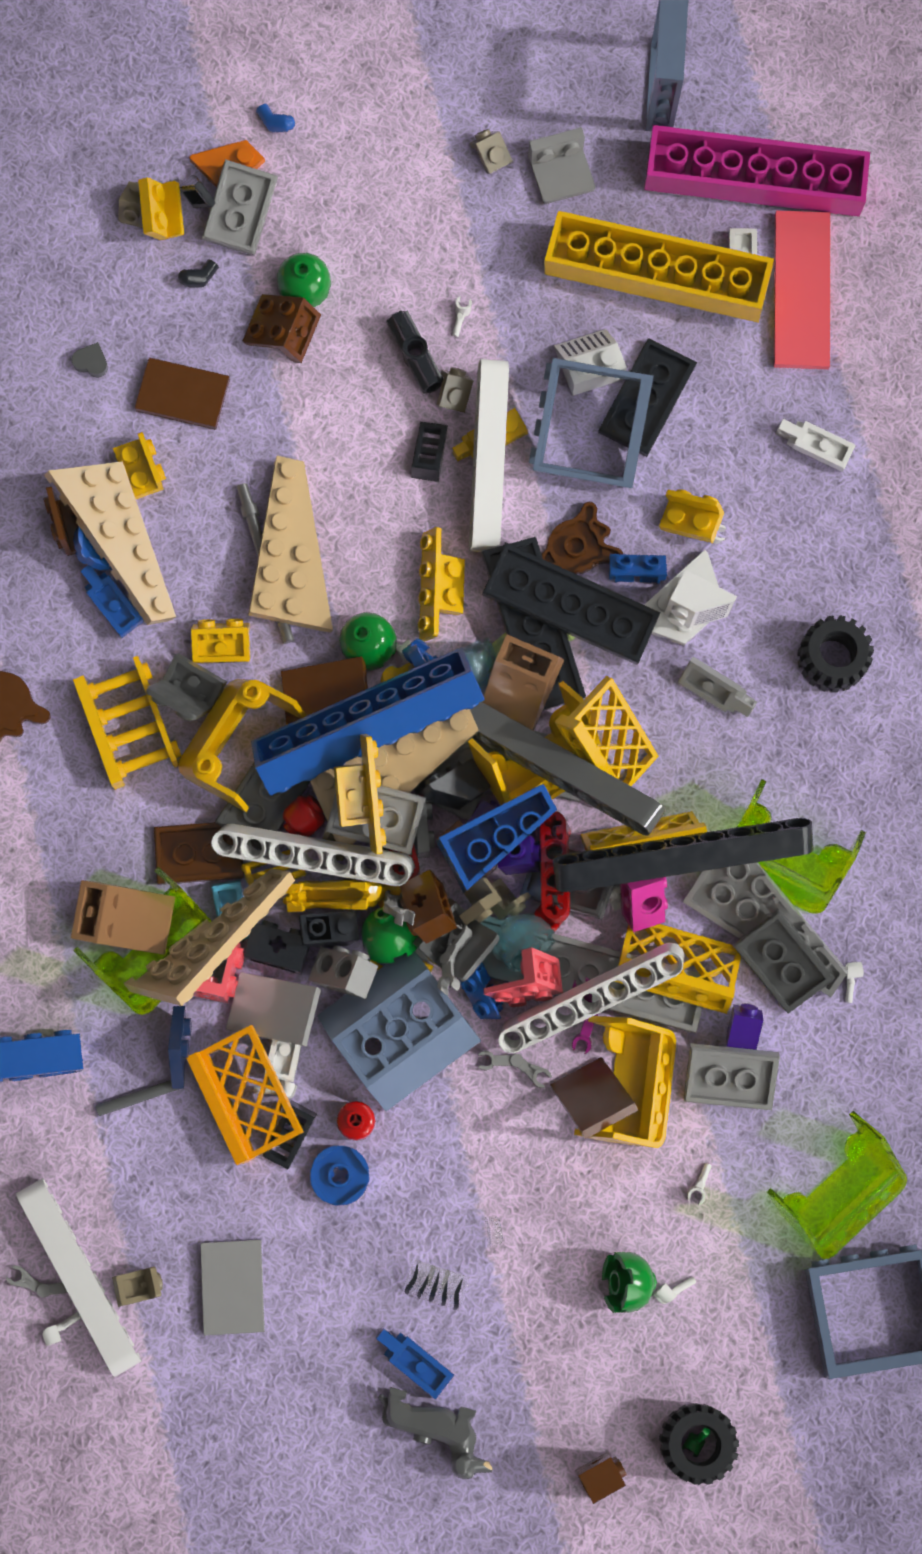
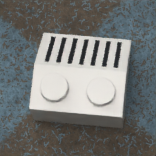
(592, 349)
(698, 602)

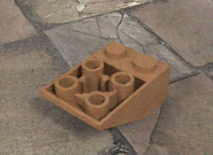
(521, 681)
(123, 917)

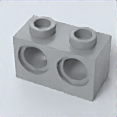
(343, 971)

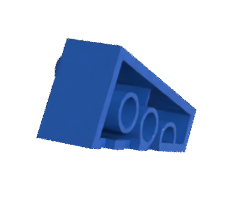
(489, 838)
(40, 1056)

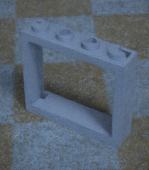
(666, 63)
(542, 426)
(850, 1263)

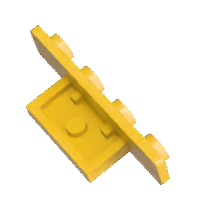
(440, 584)
(358, 796)

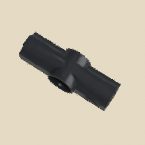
(409, 338)

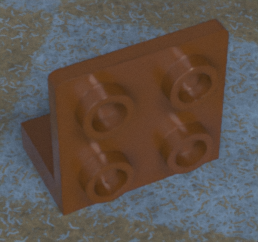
(283, 324)
(62, 520)

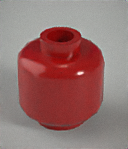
(303, 816)
(365, 1126)

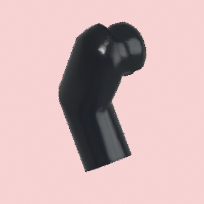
(198, 277)

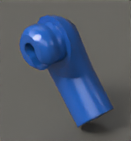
(275, 122)

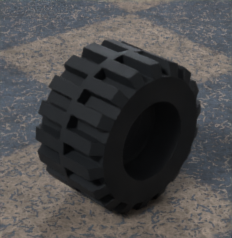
(844, 633)
(725, 1450)

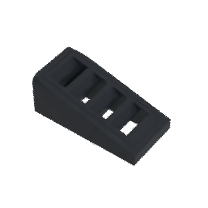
(196, 193)
(428, 468)
(276, 1157)

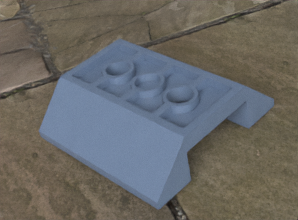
(411, 1046)

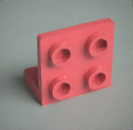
(540, 980)
(215, 991)

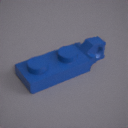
(111, 602)
(415, 1363)

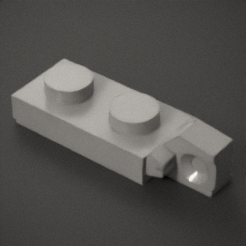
(716, 688)

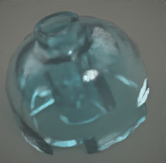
(482, 659)
(522, 933)

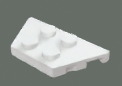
(699, 566)

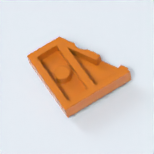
(212, 161)

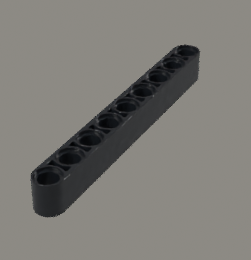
(683, 854)

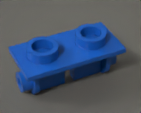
(649, 568)
(483, 1005)

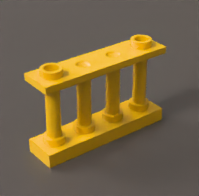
(108, 743)

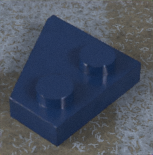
(178, 1045)

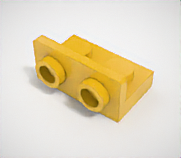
(161, 209)
(139, 465)
(691, 515)
(220, 641)

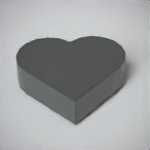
(90, 360)

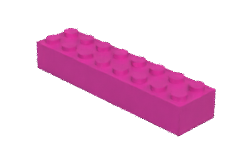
(757, 170)

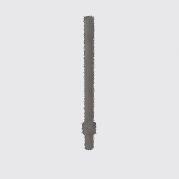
(250, 513)

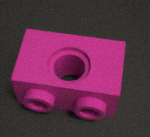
(644, 903)

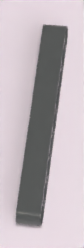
(566, 770)

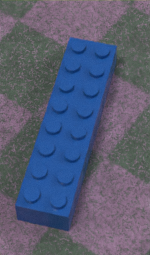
(383, 711)

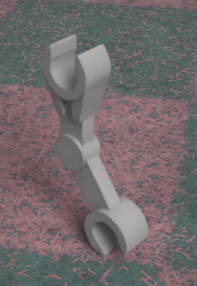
(392, 906)
(457, 940)
(516, 1061)
(41, 1289)

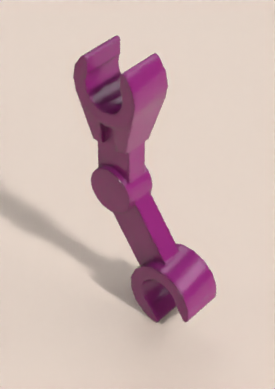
(587, 1026)

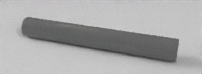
(134, 1098)

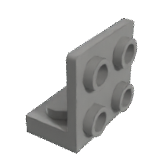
(560, 166)

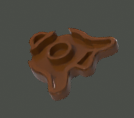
(580, 542)
(17, 706)

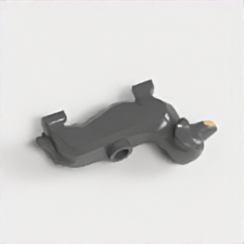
(437, 1425)

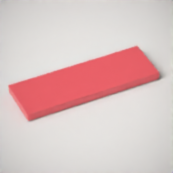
(802, 290)

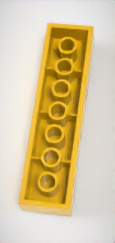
(658, 266)

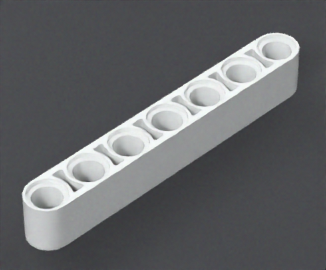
(488, 455)
(300, 860)
(598, 986)
(78, 1278)

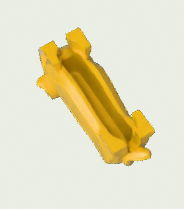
(337, 894)

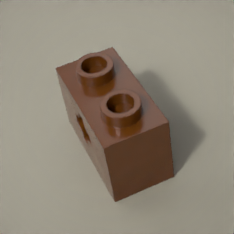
(429, 901)
(601, 1477)

